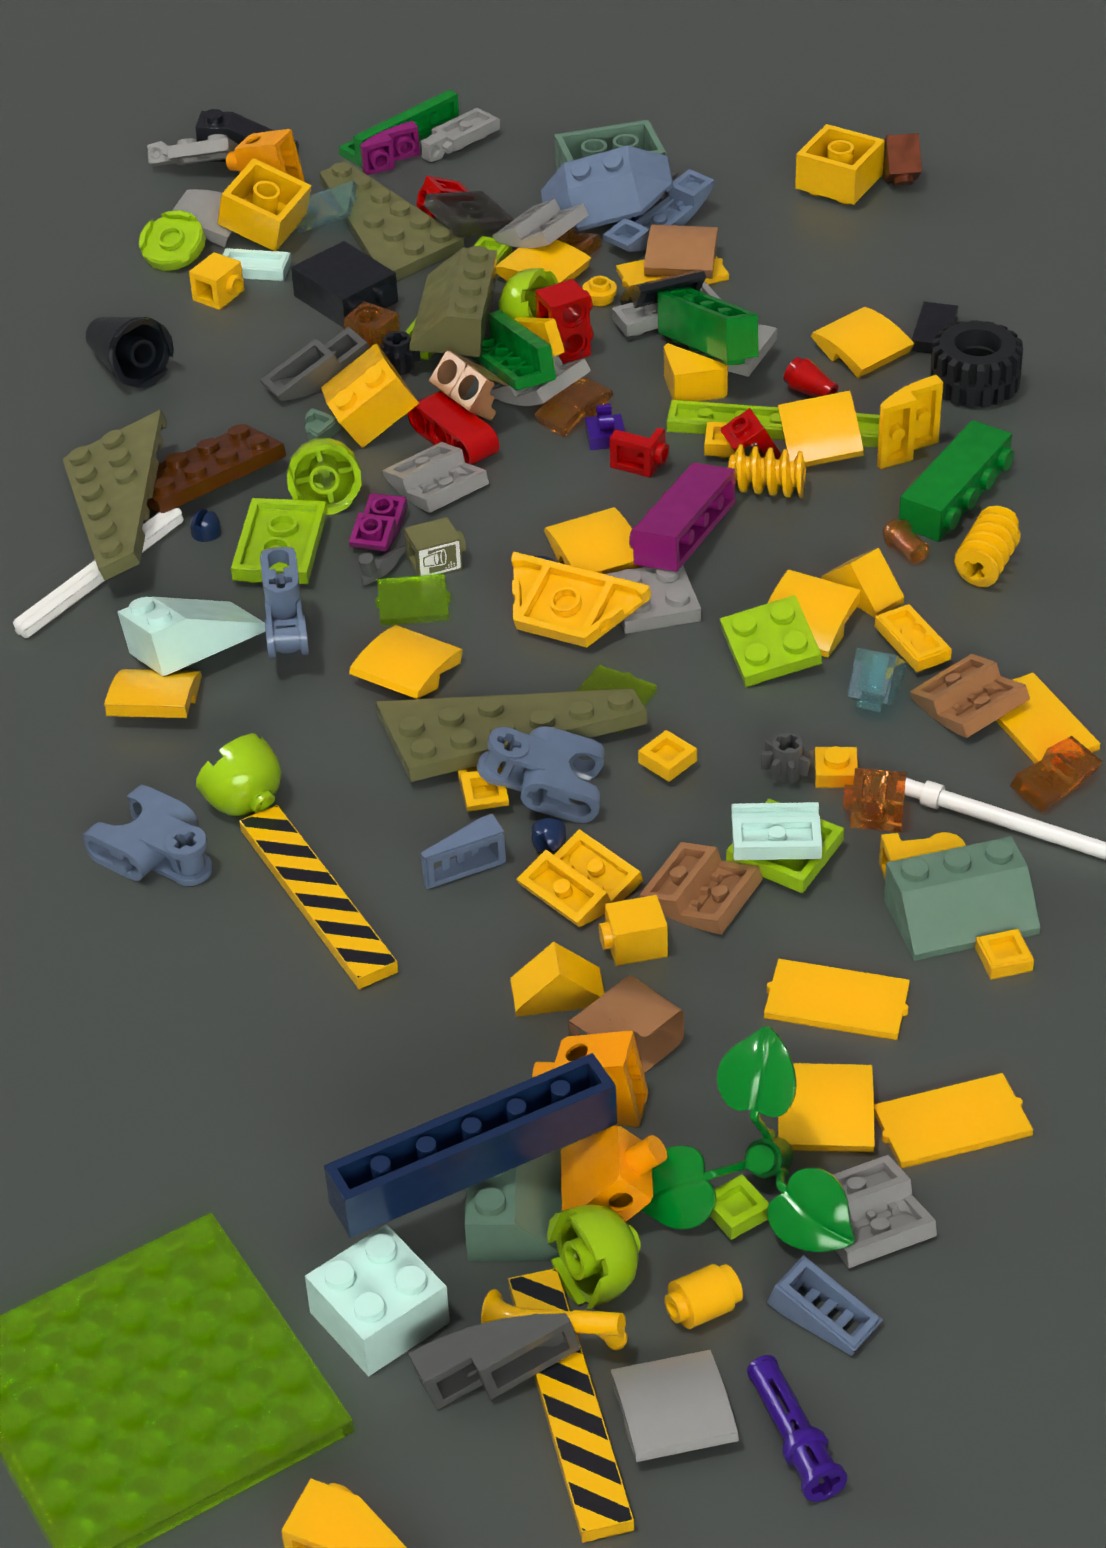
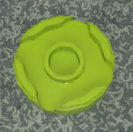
(172, 240)

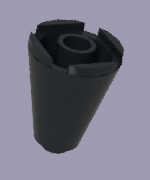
(131, 348)

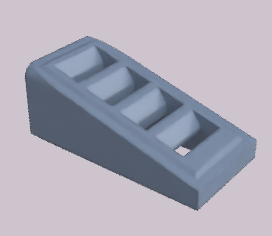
(474, 847)
(820, 1285)

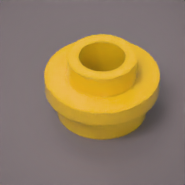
(601, 290)

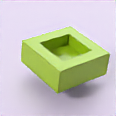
(739, 1207)

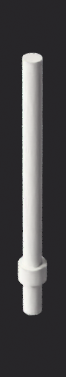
(934, 795)

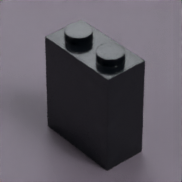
(342, 280)

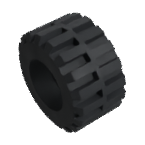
(977, 363)

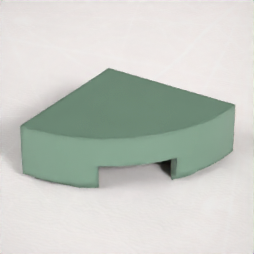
(320, 425)

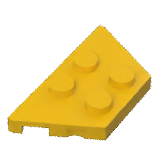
(570, 600)

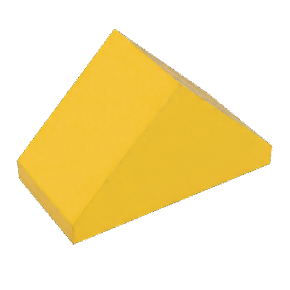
(693, 375)
(874, 579)
(555, 983)

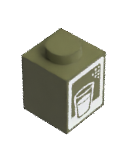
(434, 547)

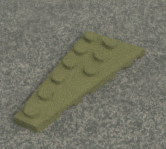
(390, 226)
(112, 490)
(453, 732)

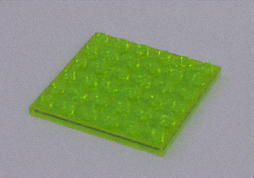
(154, 1392)

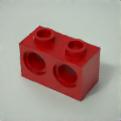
(571, 311)

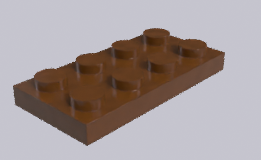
(212, 465)

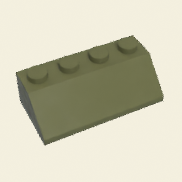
(456, 303)

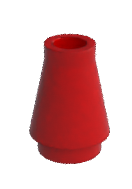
(808, 379)

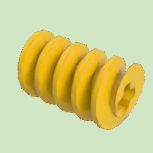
(768, 471)
(988, 546)

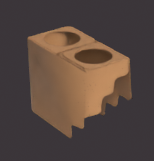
(454, 378)
(635, 1008)

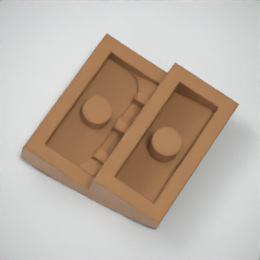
(680, 250)
(969, 695)
(702, 888)

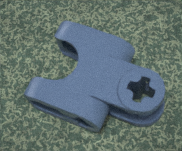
(284, 615)
(546, 770)
(158, 839)

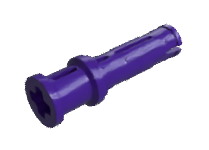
(811, 1462)

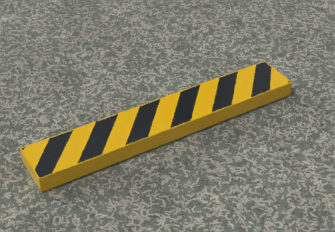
(319, 897)
(576, 1423)

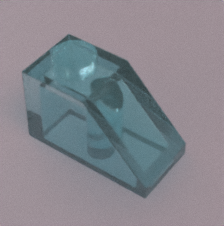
(875, 679)

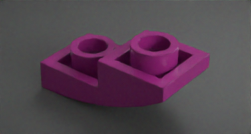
(389, 146)
(379, 522)

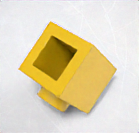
(216, 280)
(634, 930)

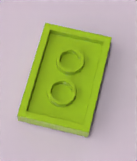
(279, 524)

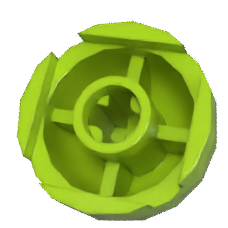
(519, 292)
(324, 472)
(243, 778)
(594, 1252)

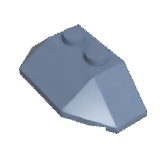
(610, 184)

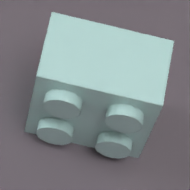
(377, 1299)

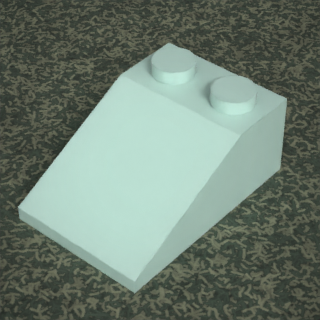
(183, 631)

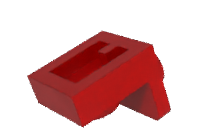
(436, 185)
(749, 432)
(638, 453)

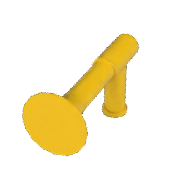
(606, 1325)

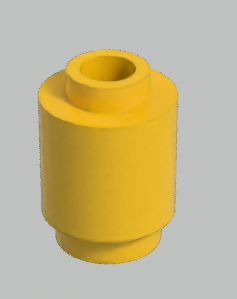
(703, 1295)

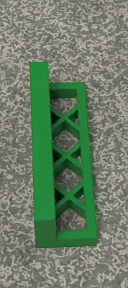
(425, 115)
(516, 353)

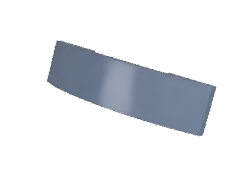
(678, 208)

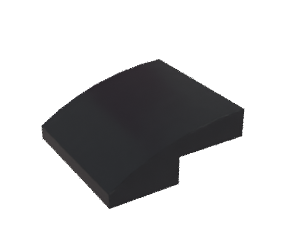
(646, 293)

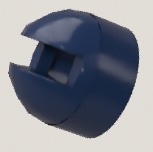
(205, 525)
(548, 835)

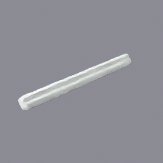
(87, 580)

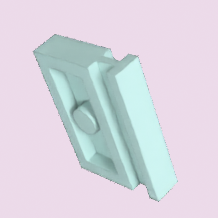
(776, 831)

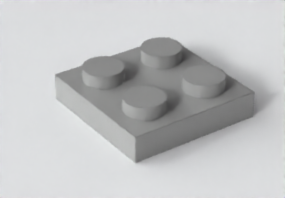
(671, 601)

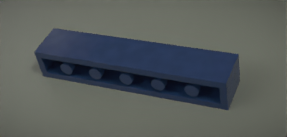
(470, 1144)

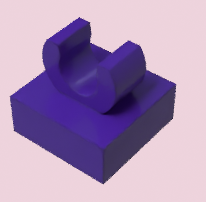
(602, 426)

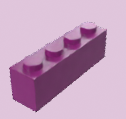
(683, 517)

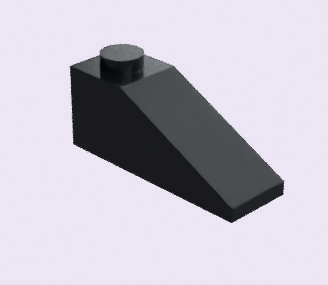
(229, 124)

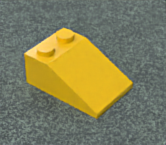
(368, 396)

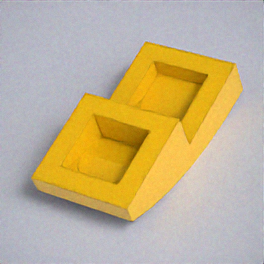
(479, 793)

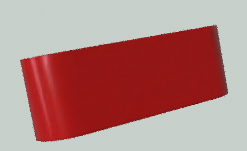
(444, 420)

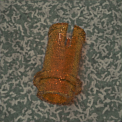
(899, 534)

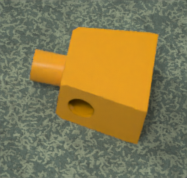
(270, 147)
(621, 1061)
(610, 1171)

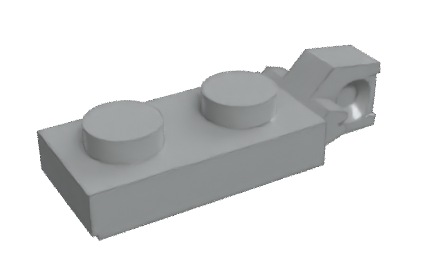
(458, 133)
(190, 151)

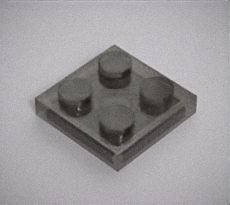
(468, 212)

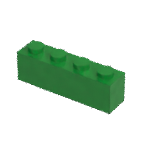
(708, 325)
(956, 480)

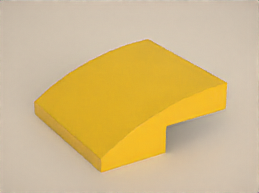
(557, 257)
(863, 341)
(909, 421)
(821, 428)
(593, 542)
(823, 605)
(405, 661)
(152, 695)
(580, 879)
(831, 1109)

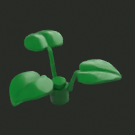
(812, 1206)

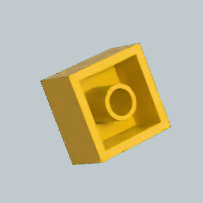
(839, 164)
(264, 204)

